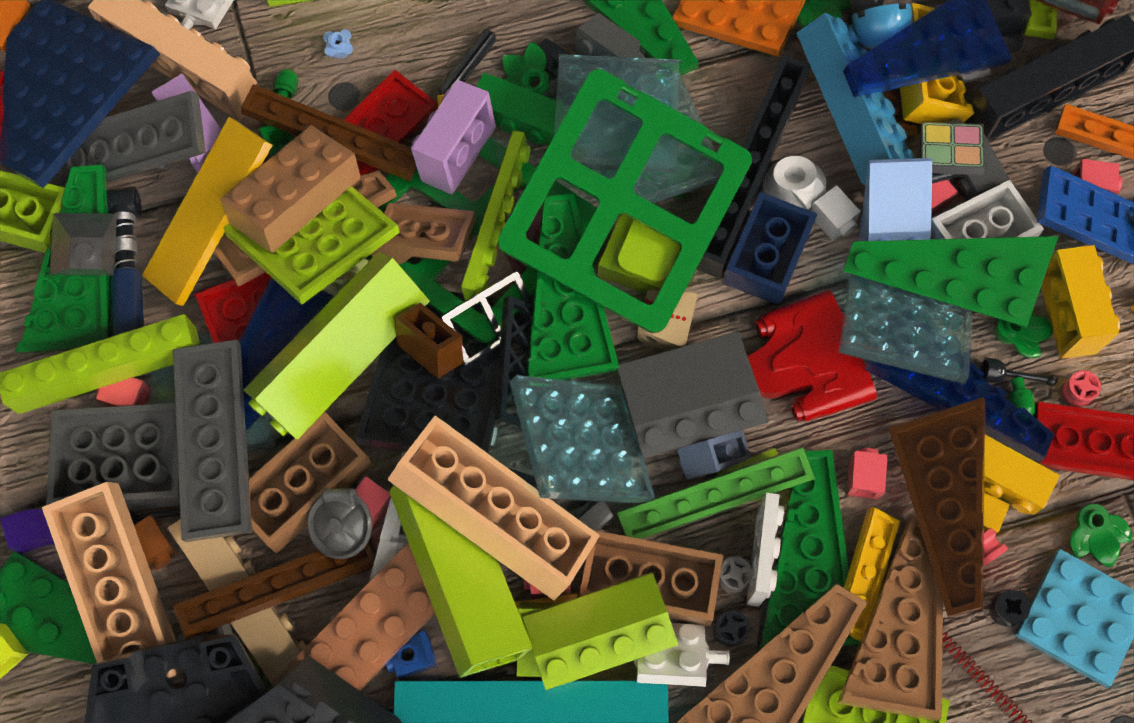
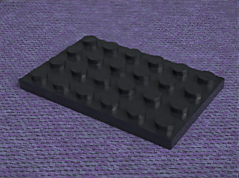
(409, 396)

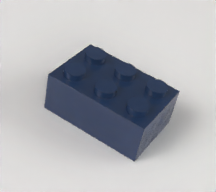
(769, 248)

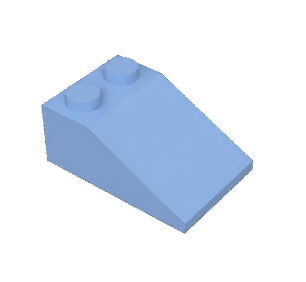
(897, 200)

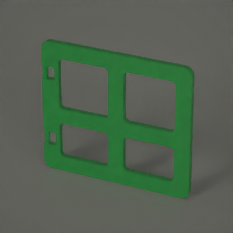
(618, 197)
(428, 269)

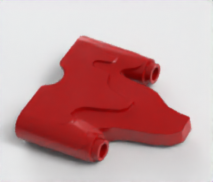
(806, 358)

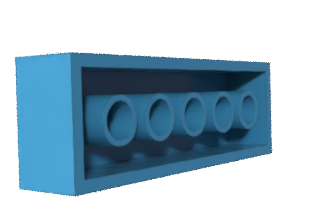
(863, 121)

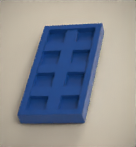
(1087, 213)

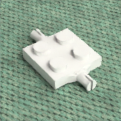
(199, 11)
(683, 663)

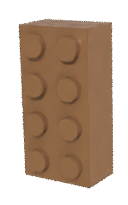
(291, 188)
(298, 475)
(683, 575)

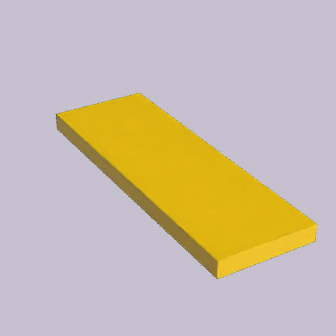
(201, 216)

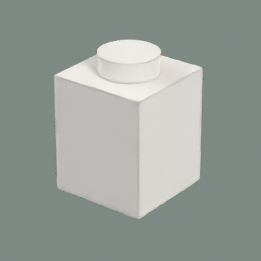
(836, 213)

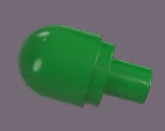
(286, 83)
(1020, 396)

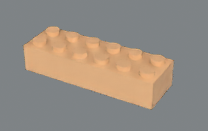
(206, 66)
(494, 508)
(108, 572)

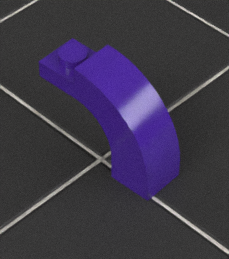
(26, 531)

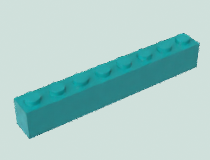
(530, 702)

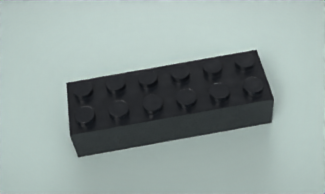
(1054, 78)

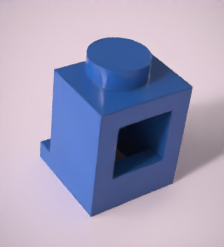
(423, 659)

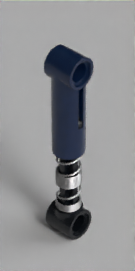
(127, 281)

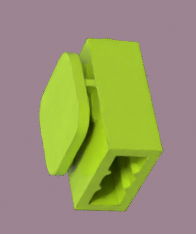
(637, 256)

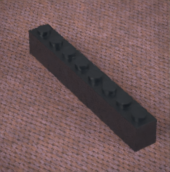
(762, 144)

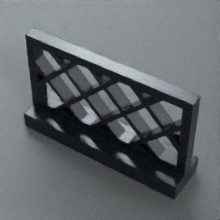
(507, 356)

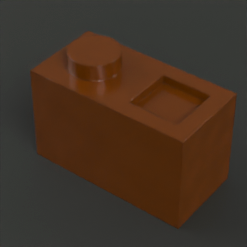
(429, 340)

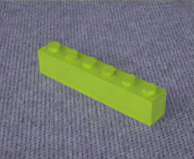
(96, 364)

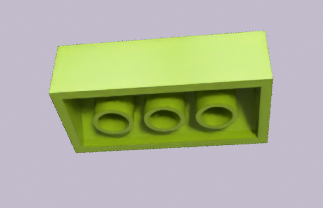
(599, 631)

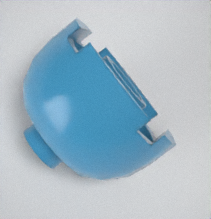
(881, 23)

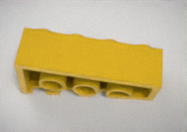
(935, 99)

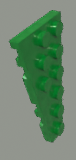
(652, 26)
(976, 273)
(71, 308)
(567, 329)
(810, 548)
(42, 611)

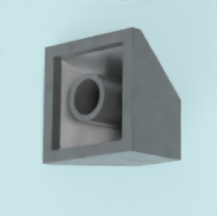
(83, 244)

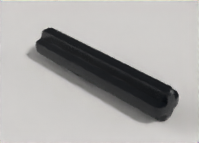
(469, 60)

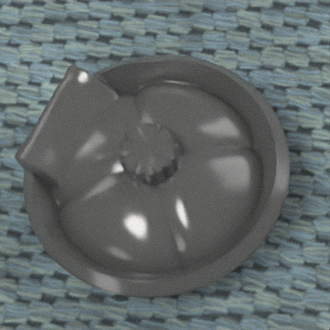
(339, 523)

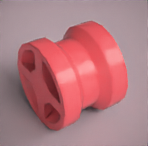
(1087, 384)
(992, 547)

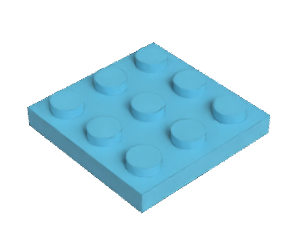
(1081, 618)

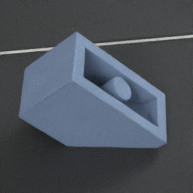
(714, 454)

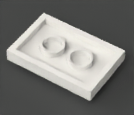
(765, 549)

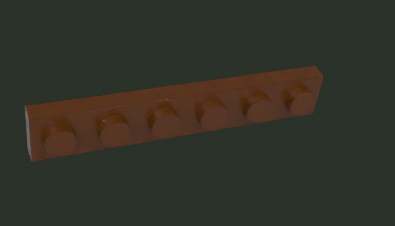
(297, 117)
(266, 590)

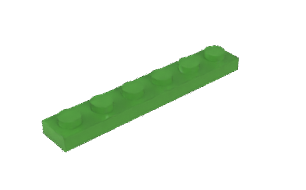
(716, 494)

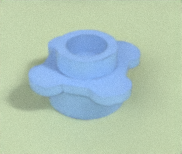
(338, 50)

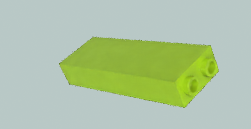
(334, 347)
(465, 591)

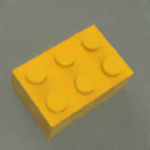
(1079, 302)

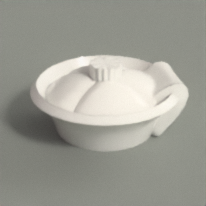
(795, 181)

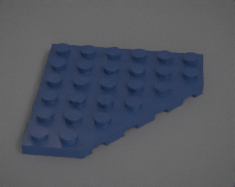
(61, 84)

